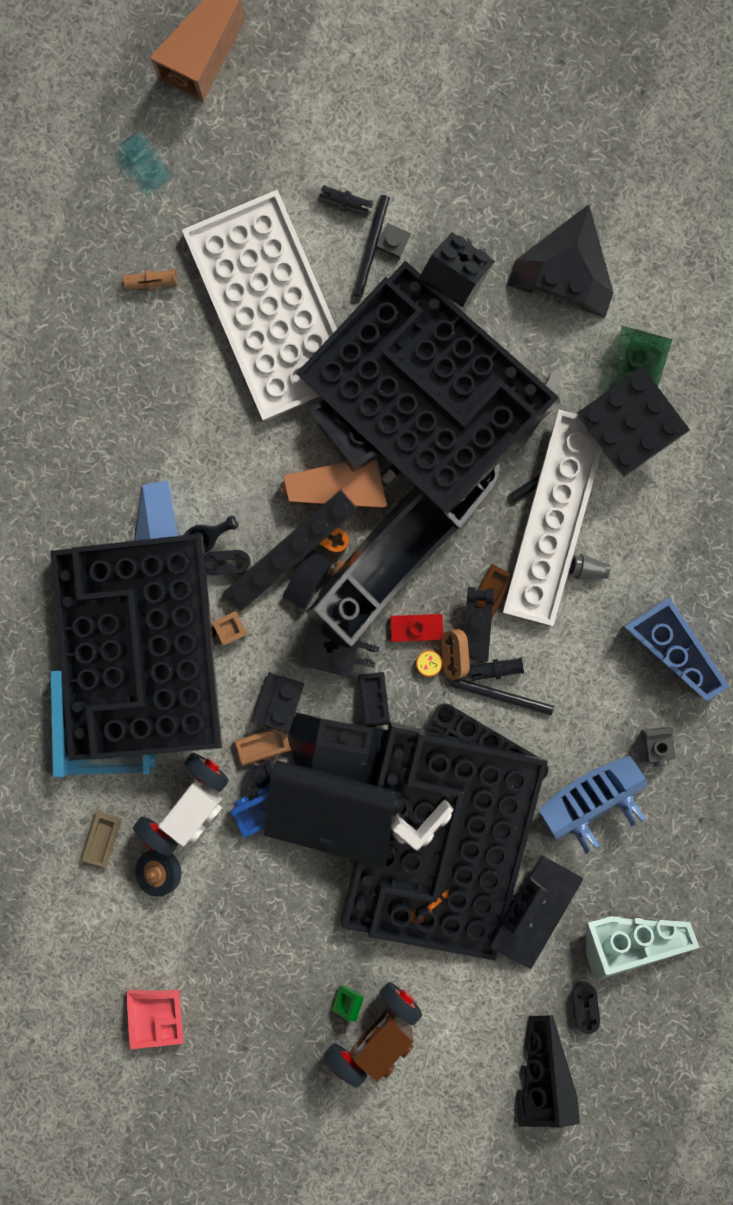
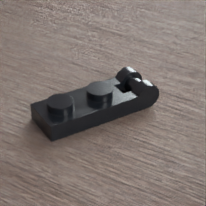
(478, 623)

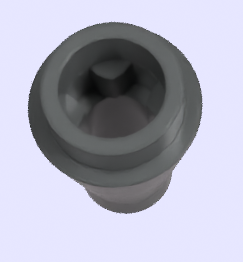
(588, 568)

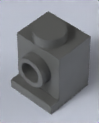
(652, 738)

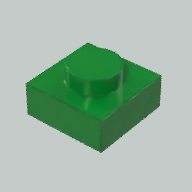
(347, 1003)

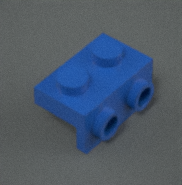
(251, 813)

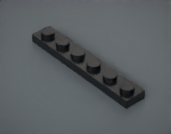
(290, 550)

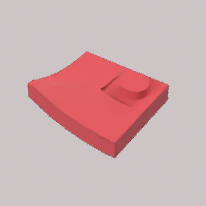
(154, 1018)

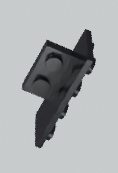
(536, 912)

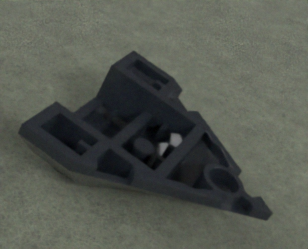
(568, 265)

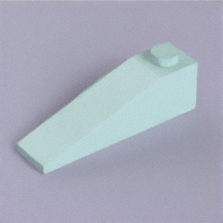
(627, 944)

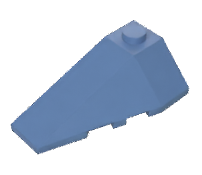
(156, 512)

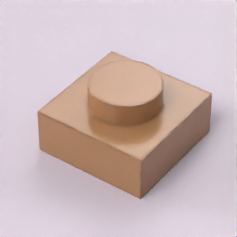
(229, 628)

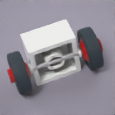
(190, 812)

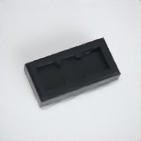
(374, 699)

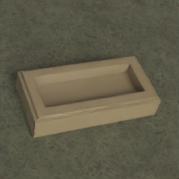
(101, 839)

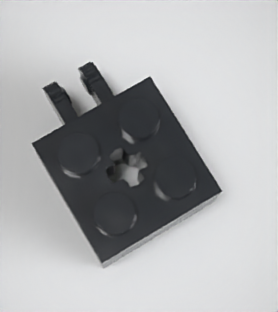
(457, 268)
(339, 661)

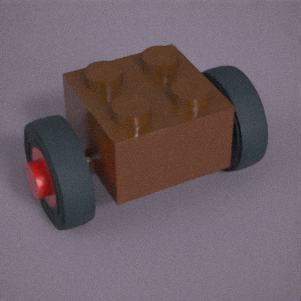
(381, 1044)

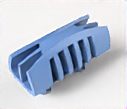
(591, 797)

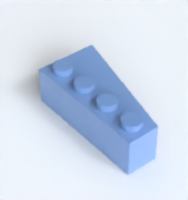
(673, 641)

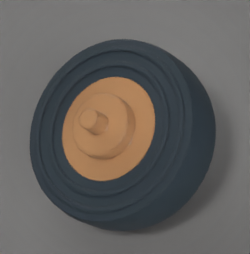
(157, 873)

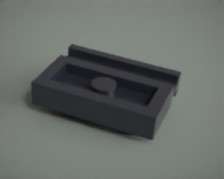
(278, 703)

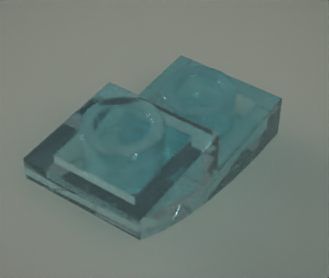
(146, 160)

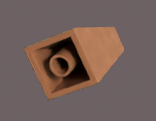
(199, 46)

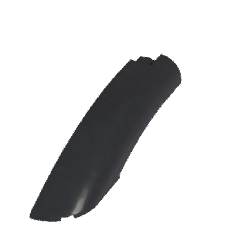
(388, 561)

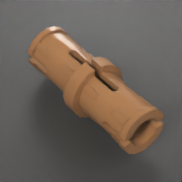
(149, 280)

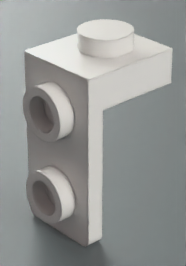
(405, 833)

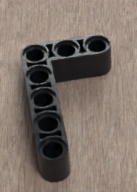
(479, 733)

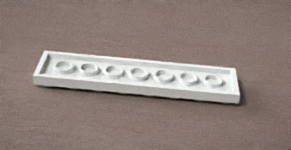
(553, 521)

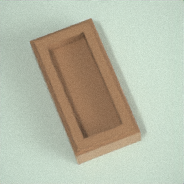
(261, 746)

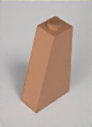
(320, 484)

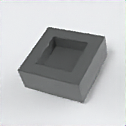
(393, 240)

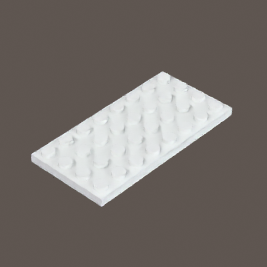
(263, 298)

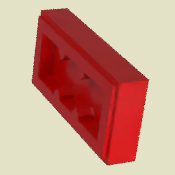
(416, 627)

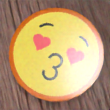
(429, 663)

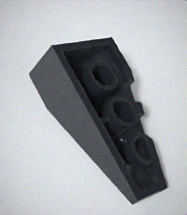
(548, 1087)

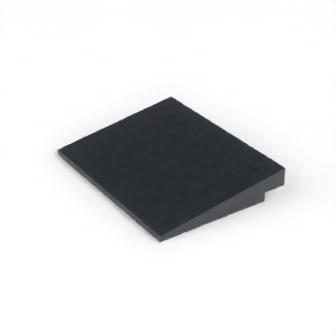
(427, 387)
(136, 648)
(471, 854)

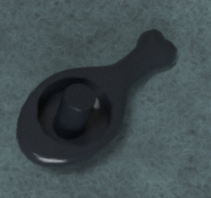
(211, 533)

